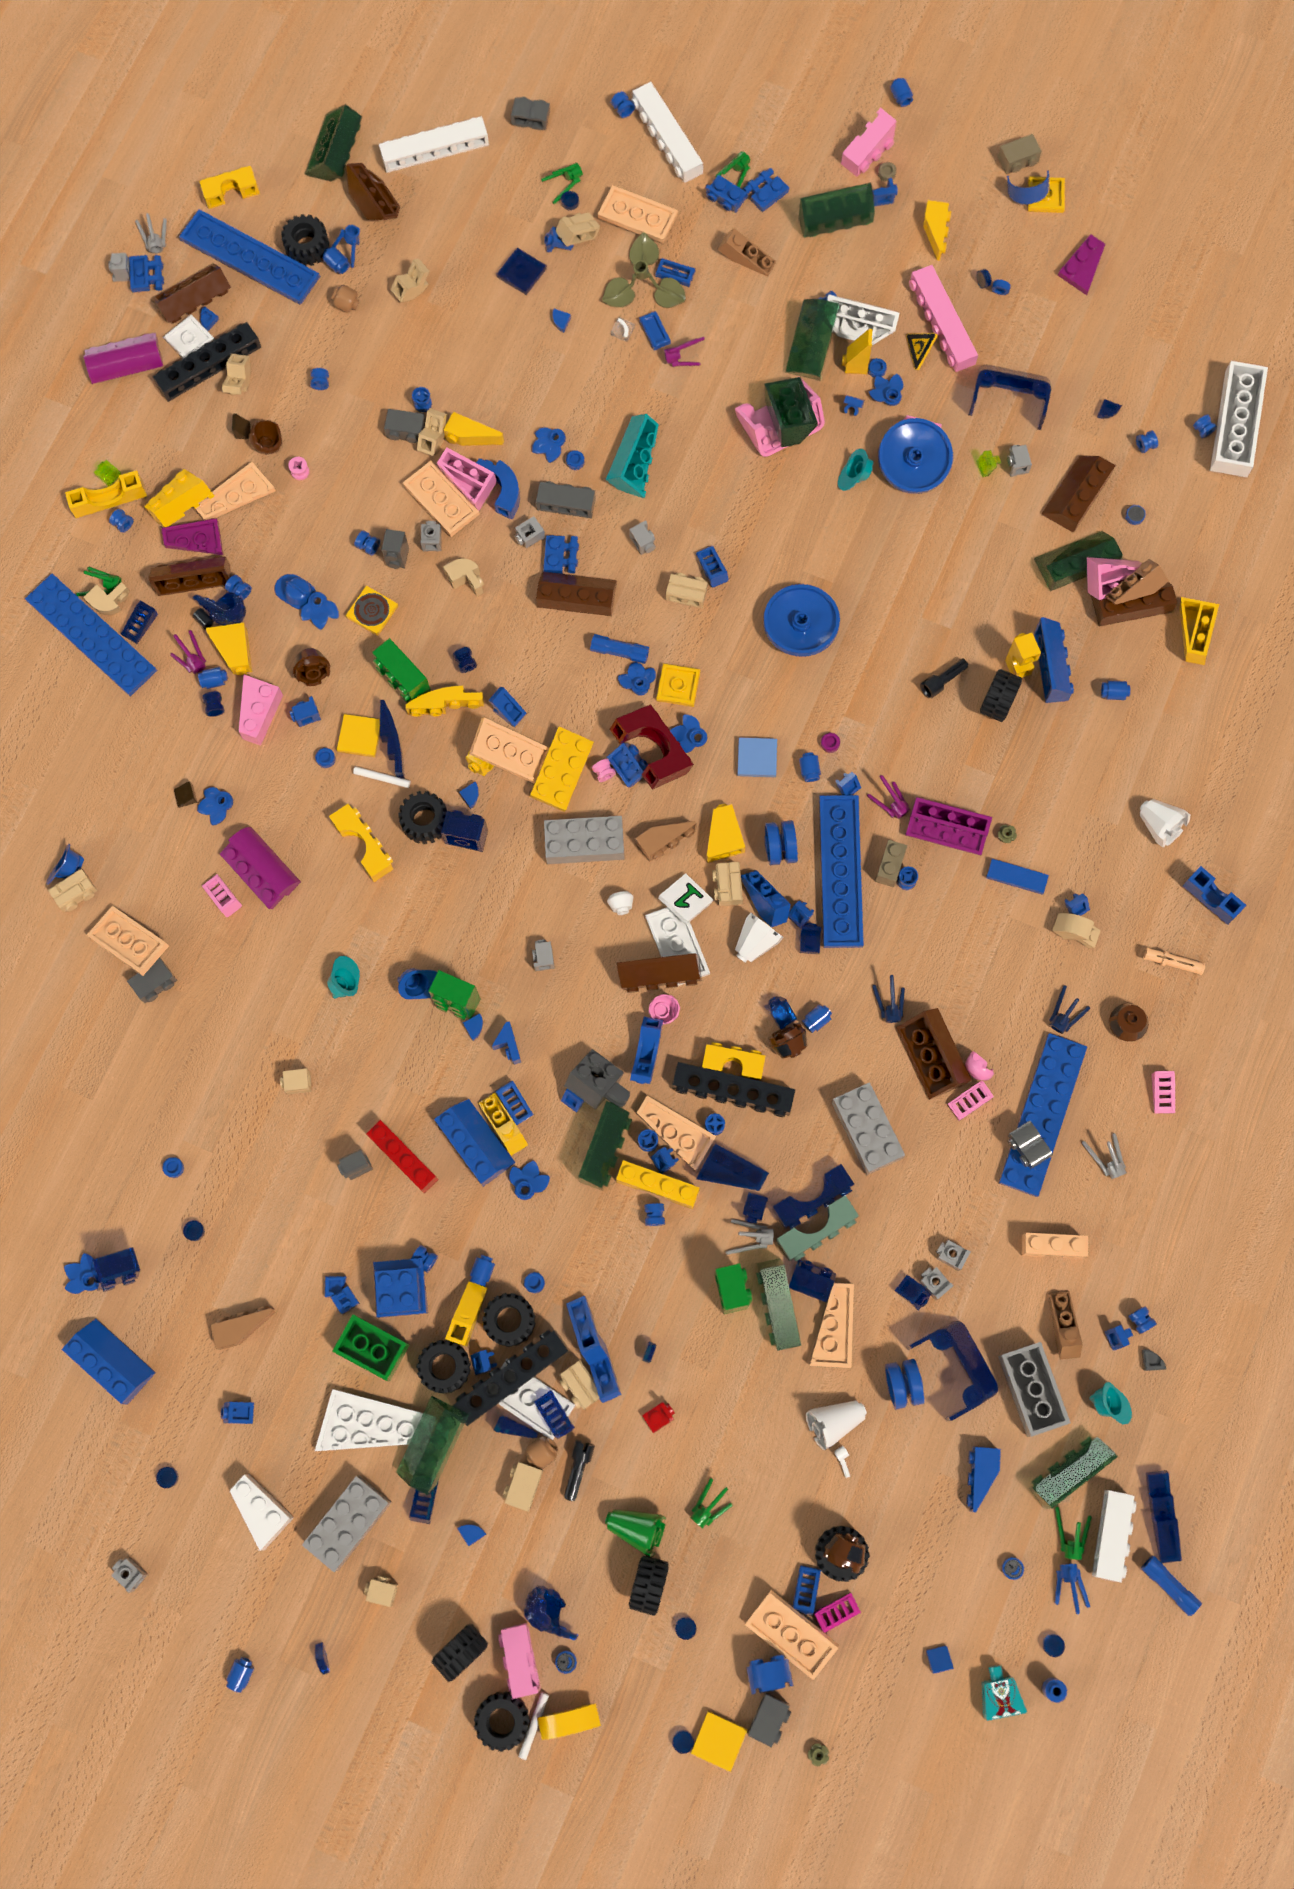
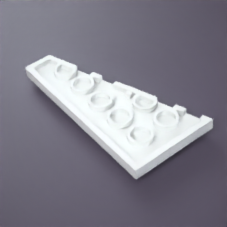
(364, 1423)

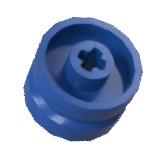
(784, 842)
(904, 1384)

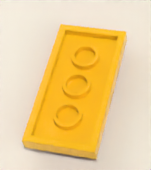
(561, 769)

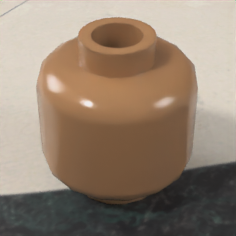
(345, 298)
(541, 1452)

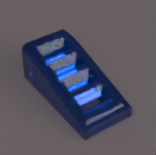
(148, 620)
(508, 1426)
(563, 1430)
(420, 1517)

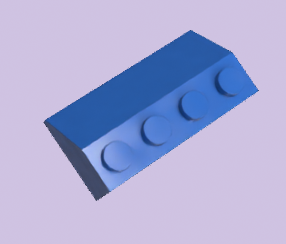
(1052, 661)
(475, 1141)
(109, 1361)

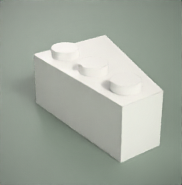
(260, 1511)

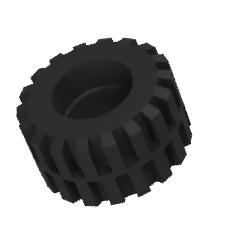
(305, 227)
(1001, 695)
(412, 807)
(496, 1306)
(430, 1354)
(831, 1570)
(648, 1585)
(459, 1652)
(488, 1735)

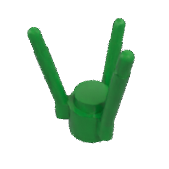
(739, 163)
(571, 172)
(110, 581)
(702, 1515)
(1074, 1548)

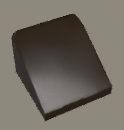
(240, 427)
(185, 794)

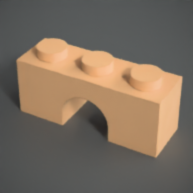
(1055, 1245)

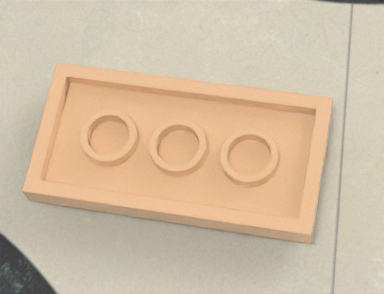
(637, 214)
(441, 498)
(508, 750)
(127, 940)
(792, 1635)

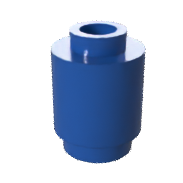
(901, 92)
(336, 260)
(212, 677)
(1115, 690)
(810, 767)
(817, 1018)
(482, 1270)
(240, 1674)
(1047, 1689)

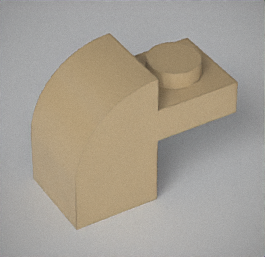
(412, 284)
(237, 374)
(432, 435)
(464, 571)
(105, 603)
(1076, 928)

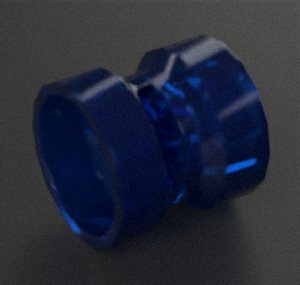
(465, 660)
(213, 704)

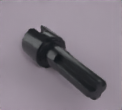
(935, 684)
(581, 1458)

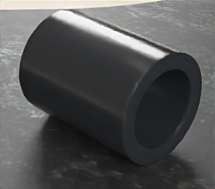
(203, 618)

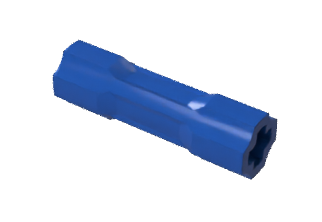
(609, 646)
(1171, 1585)

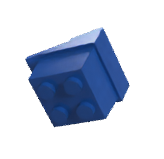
(400, 1288)

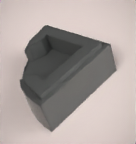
(1152, 1361)

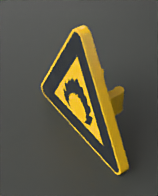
(920, 346)

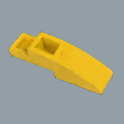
(437, 701)

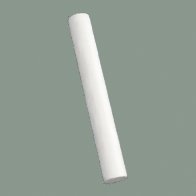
(382, 777)
(533, 1726)

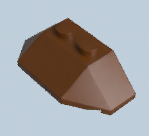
(371, 193)

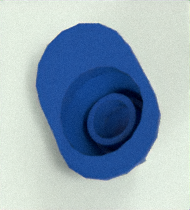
(294, 590)
(68, 864)
(416, 983)

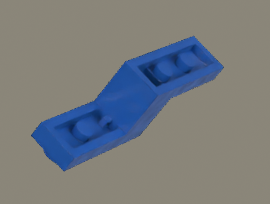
(593, 1349)

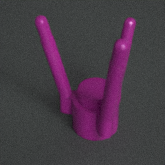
(673, 354)
(194, 663)
(899, 806)

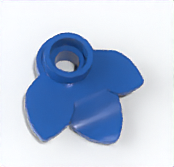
(886, 388)
(547, 445)
(319, 613)
(637, 676)
(685, 733)
(212, 804)
(529, 1178)
(79, 1275)

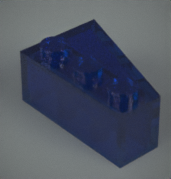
(731, 1169)

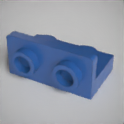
(726, 193)
(628, 763)

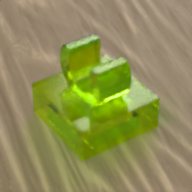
(987, 463)
(107, 472)

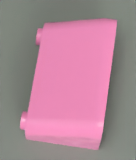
(761, 428)

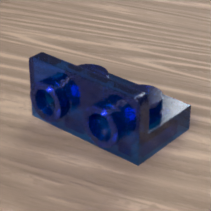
(812, 1280)

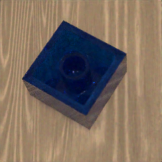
(464, 830)
(115, 1269)

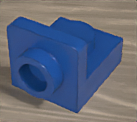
(885, 195)
(553, 240)
(237, 1412)

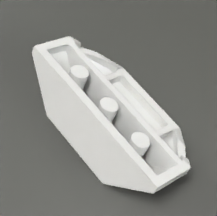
(858, 317)

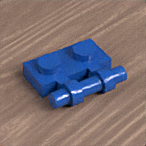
(770, 193)
(140, 275)
(554, 554)

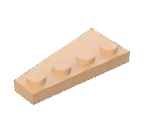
(237, 491)
(679, 1133)
(835, 1334)

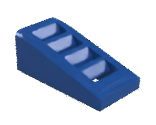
(717, 576)
(517, 1120)
(812, 1572)

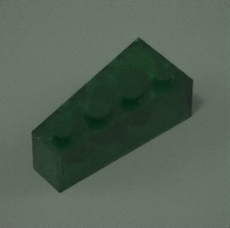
(779, 1304)

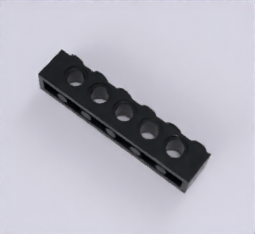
(204, 370)
(685, 1072)
(556, 1349)

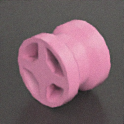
(298, 473)
(603, 770)

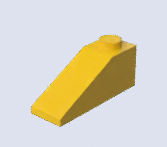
(858, 354)
(469, 432)

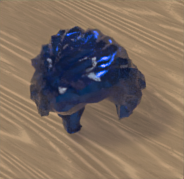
(226, 610)
(543, 1612)

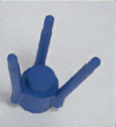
(351, 236)
(1071, 1574)

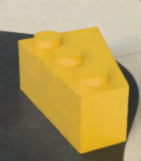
(177, 497)
(1197, 628)

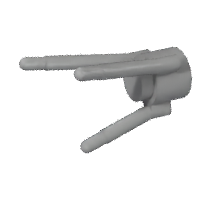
(154, 243)
(1116, 1167)
(763, 1235)

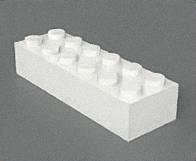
(1239, 419)

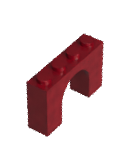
(648, 724)

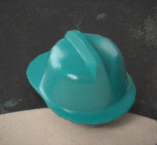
(856, 470)
(344, 977)
(1112, 1403)

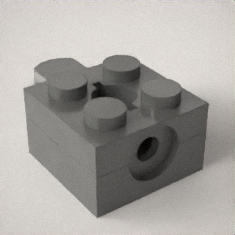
(597, 1089)

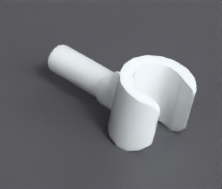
(841, 1453)

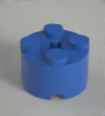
(769, 1675)

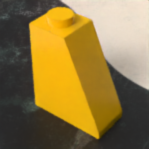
(233, 646)
(725, 834)

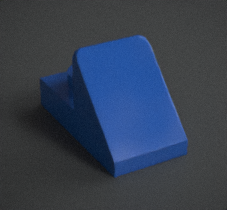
(507, 707)
(505, 1039)

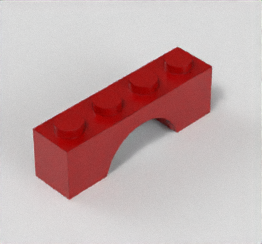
(402, 1156)

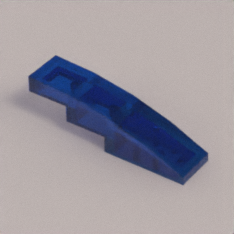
(389, 734)
(1163, 1516)

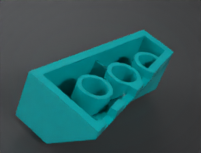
(633, 457)

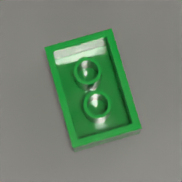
(400, 671)
(454, 995)
(732, 1288)
(371, 1348)

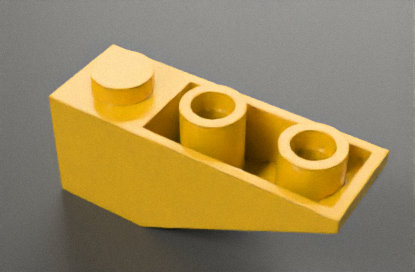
(935, 225)
(503, 1124)
(466, 1314)

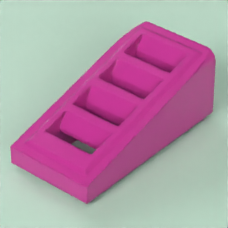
(818, 1613)

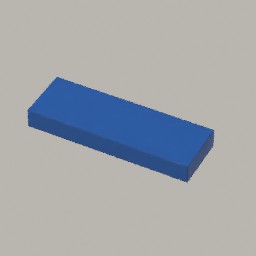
(1017, 876)

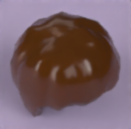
(265, 437)

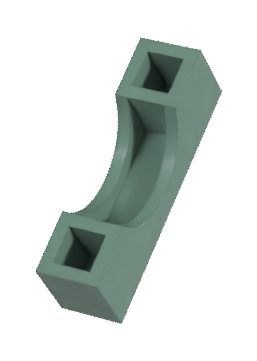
(795, 1243)

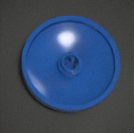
(915, 455)
(801, 620)

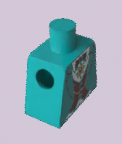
(1001, 1696)

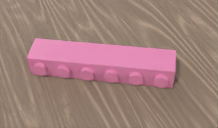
(943, 318)

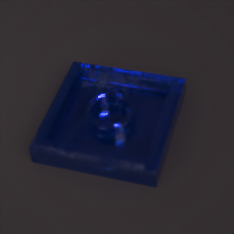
(521, 271)

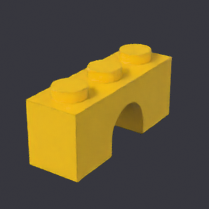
(216, 187)
(1022, 654)
(751, 1062)

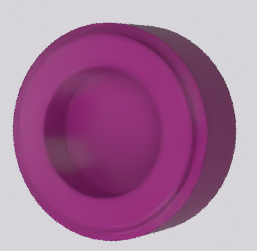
(830, 742)

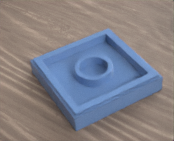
(757, 757)

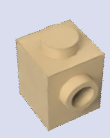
(296, 1081)
(381, 1591)

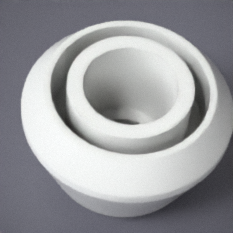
(621, 902)

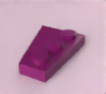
(1083, 264)
(195, 537)

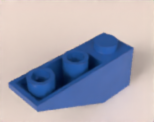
(767, 900)
(984, 1471)

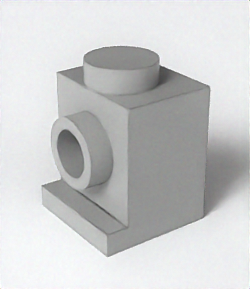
(120, 267)
(1019, 460)
(533, 529)
(642, 538)
(433, 541)
(543, 955)
(956, 1262)
(935, 1291)
(135, 1577)

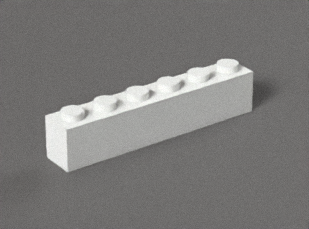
(667, 132)
(434, 144)

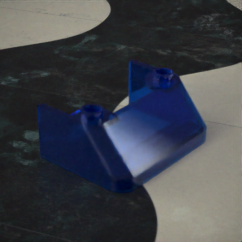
(1013, 380)
(984, 1384)

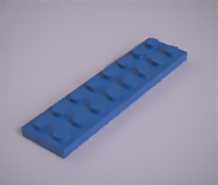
(249, 256)
(91, 634)
(841, 871)
(1045, 1108)

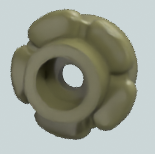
(1007, 838)
(818, 1748)

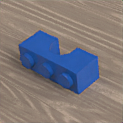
(1223, 905)

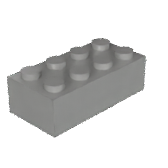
(584, 840)
(868, 1128)
(1034, 1389)
(346, 1523)

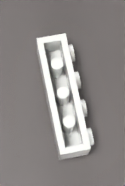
(1113, 1536)

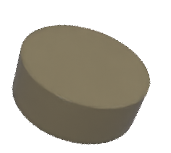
(886, 171)

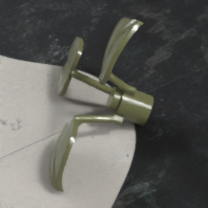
(643, 253)

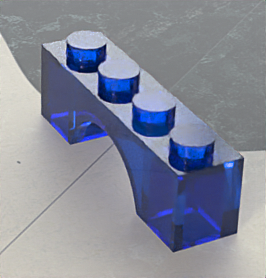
(791, 1211)

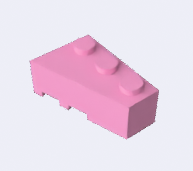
(871, 144)
(469, 477)
(1107, 574)
(257, 708)
(519, 1661)

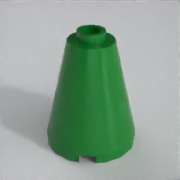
(637, 1529)

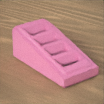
(227, 906)
(984, 1089)
(1156, 1092)

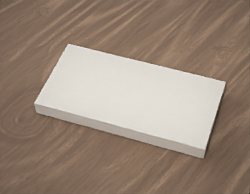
(674, 937)
(522, 1402)

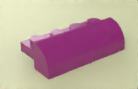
(123, 358)
(948, 826)
(259, 867)

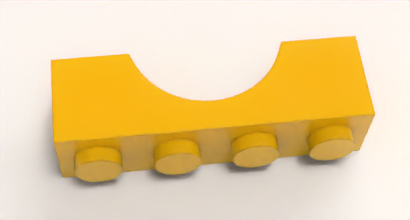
(124, 490)
(348, 824)
(659, 1184)

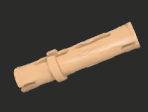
(1165, 958)

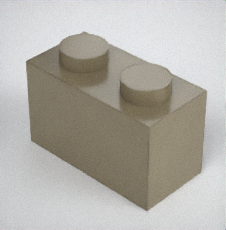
(1019, 154)
(891, 863)

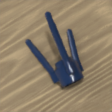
(892, 1013)
(1060, 1022)

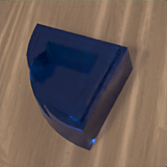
(1108, 409)
(321, 1658)

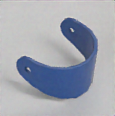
(1028, 195)

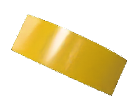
(569, 1721)

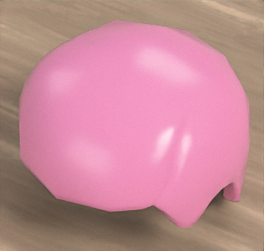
(664, 1008)
(977, 1068)

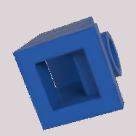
(305, 712)

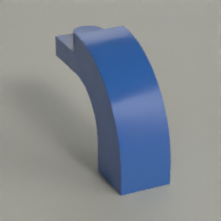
(509, 498)
(647, 1050)

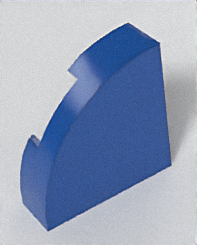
(208, 318)
(561, 319)
(470, 794)
(474, 1026)
(334, 1284)
(471, 1533)

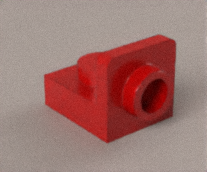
(659, 1416)

